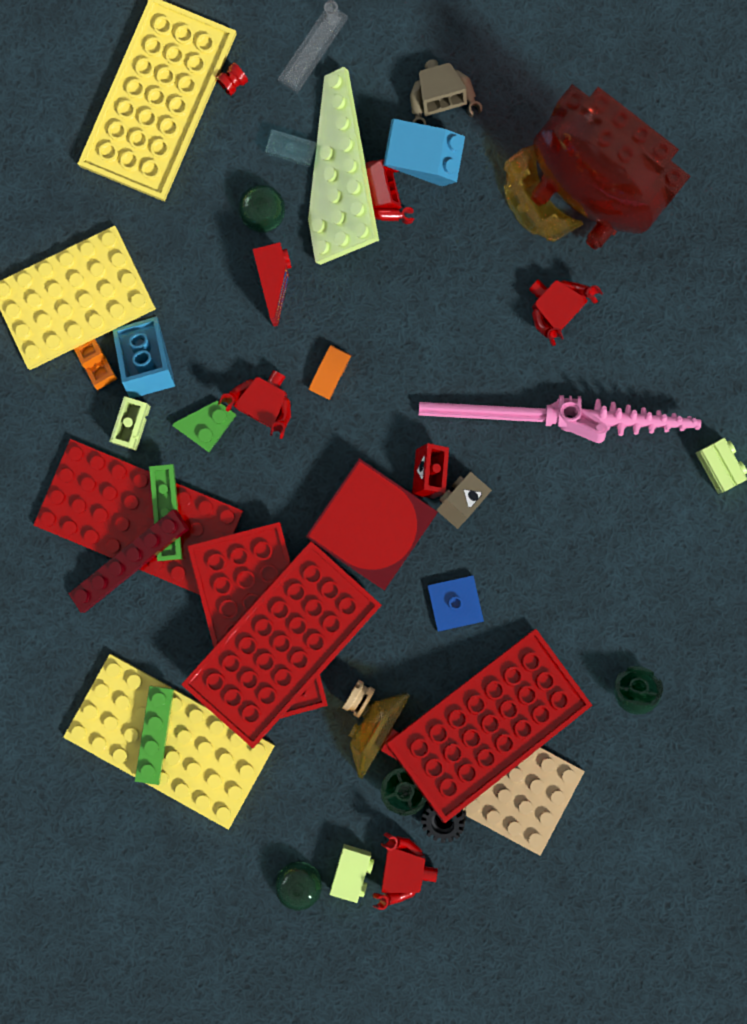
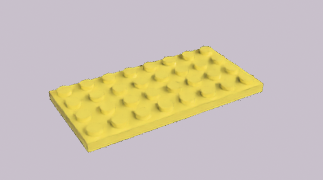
(157, 98)
(203, 758)

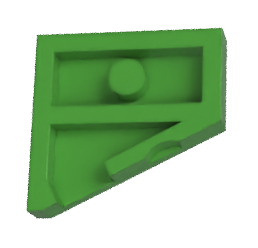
(206, 425)

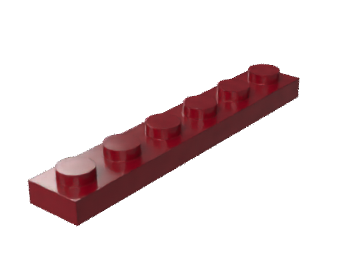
(129, 561)

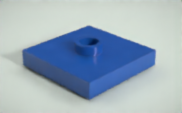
(455, 603)

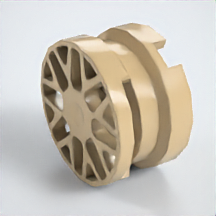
(356, 697)

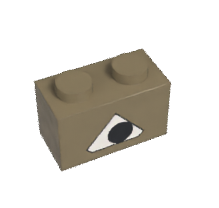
(464, 500)

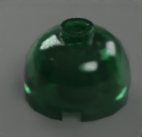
(262, 208)
(637, 690)
(401, 793)
(298, 885)

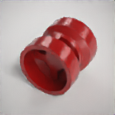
(232, 78)

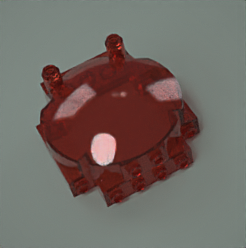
(605, 165)

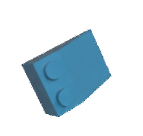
(424, 152)
(143, 358)

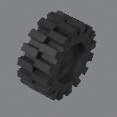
(442, 830)

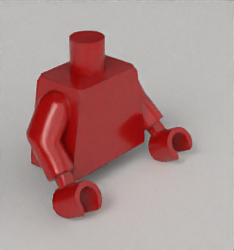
(385, 193)
(559, 305)
(262, 401)
(402, 871)

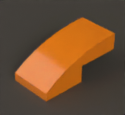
(95, 364)
(329, 372)

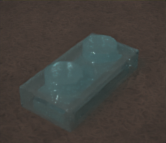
(290, 148)

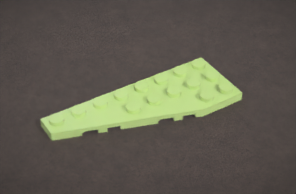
(340, 199)

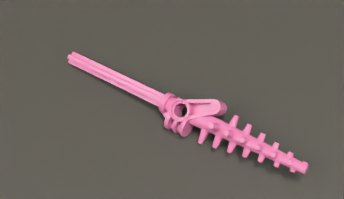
(585, 422)

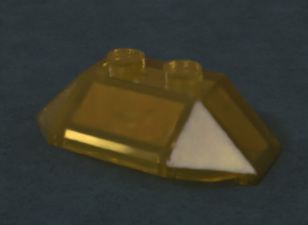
(374, 728)

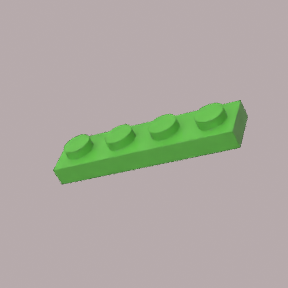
(163, 501)
(154, 735)

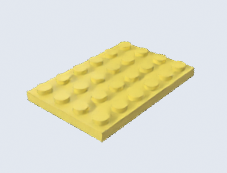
(73, 297)

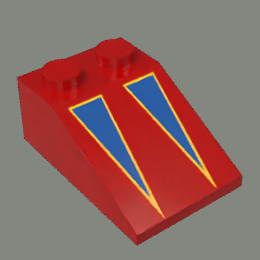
(273, 273)

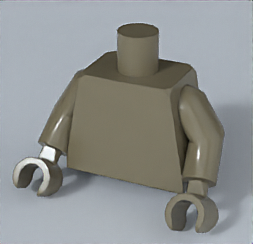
(440, 90)

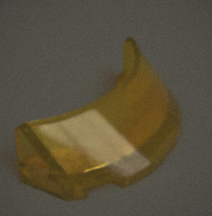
(520, 182)

